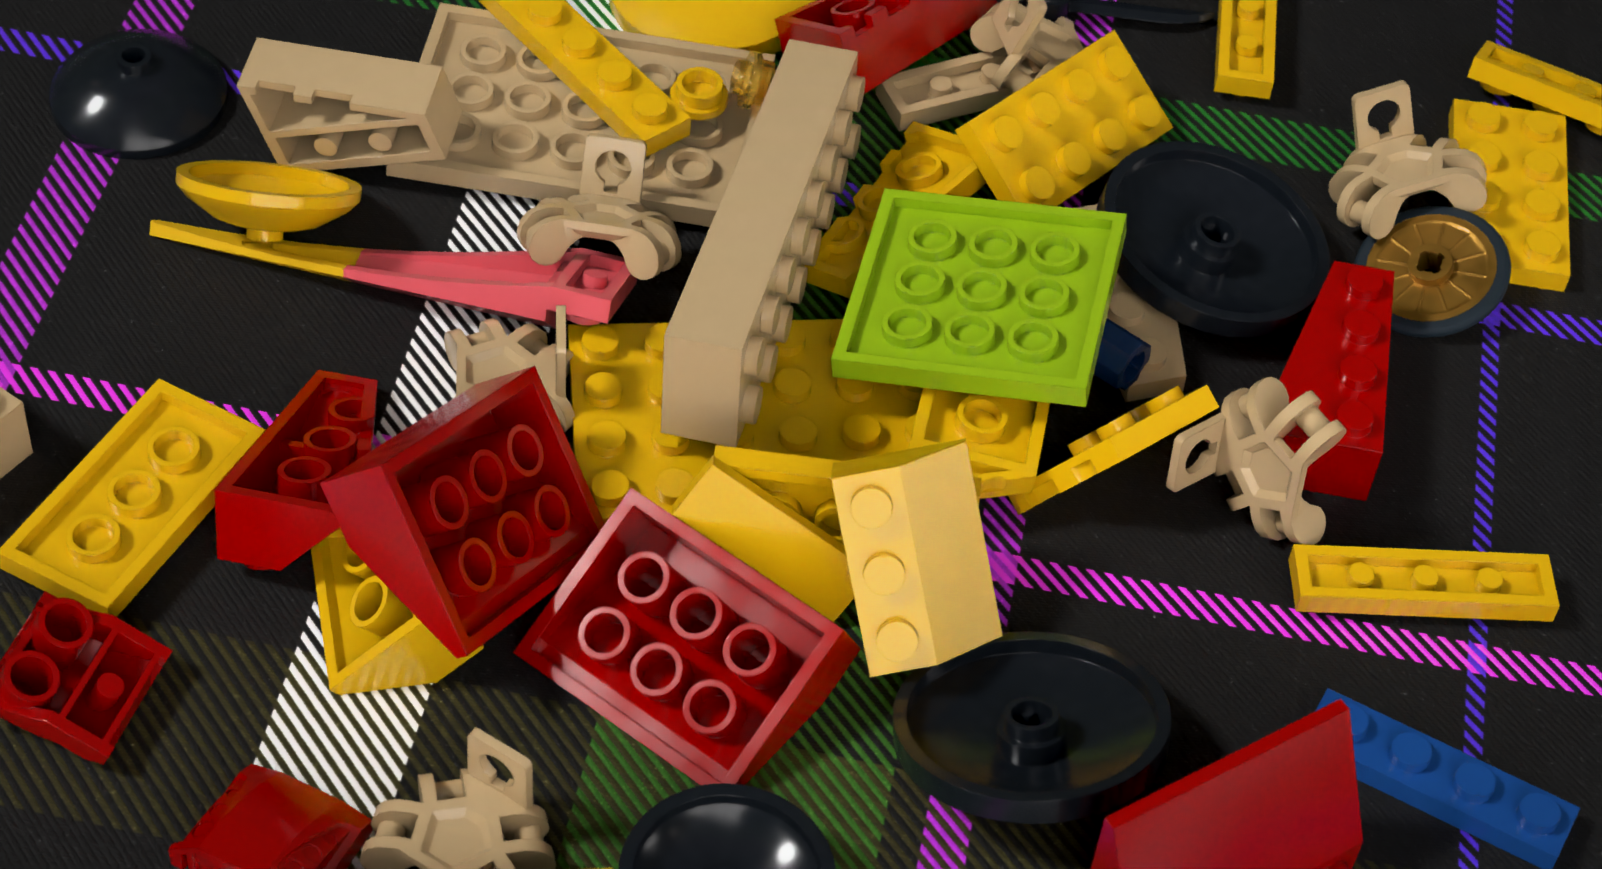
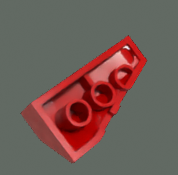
(273, 497)

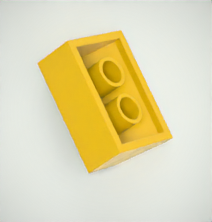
(916, 556)
(368, 630)

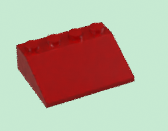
(470, 510)
(686, 646)
(1262, 807)

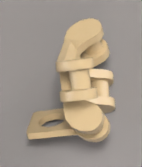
(1024, 34)
(1400, 166)
(643, 236)
(495, 354)
(1257, 461)
(465, 818)

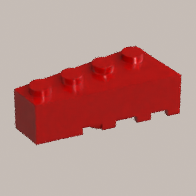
(883, 32)
(1346, 364)

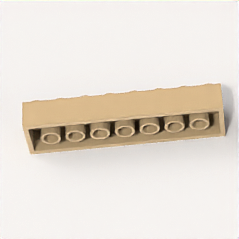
(759, 246)

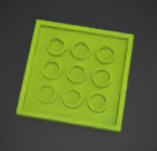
(981, 297)

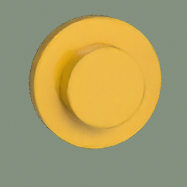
(700, 93)

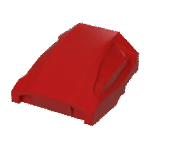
(77, 676)
(273, 824)

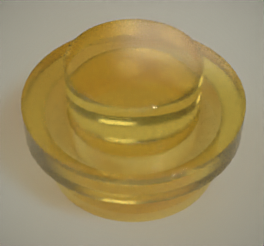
(751, 79)

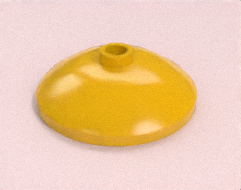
(267, 195)

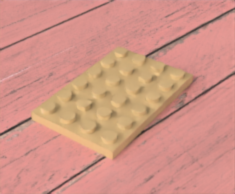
(529, 130)

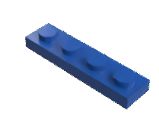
(1457, 786)

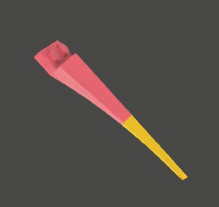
(487, 282)

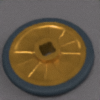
(1470, 264)

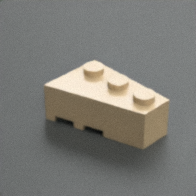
(347, 107)

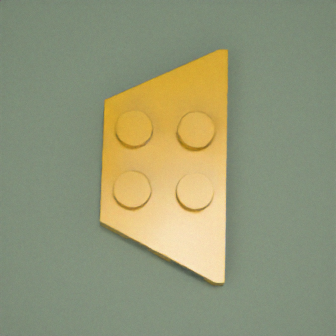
(1000, 435)
(1119, 441)

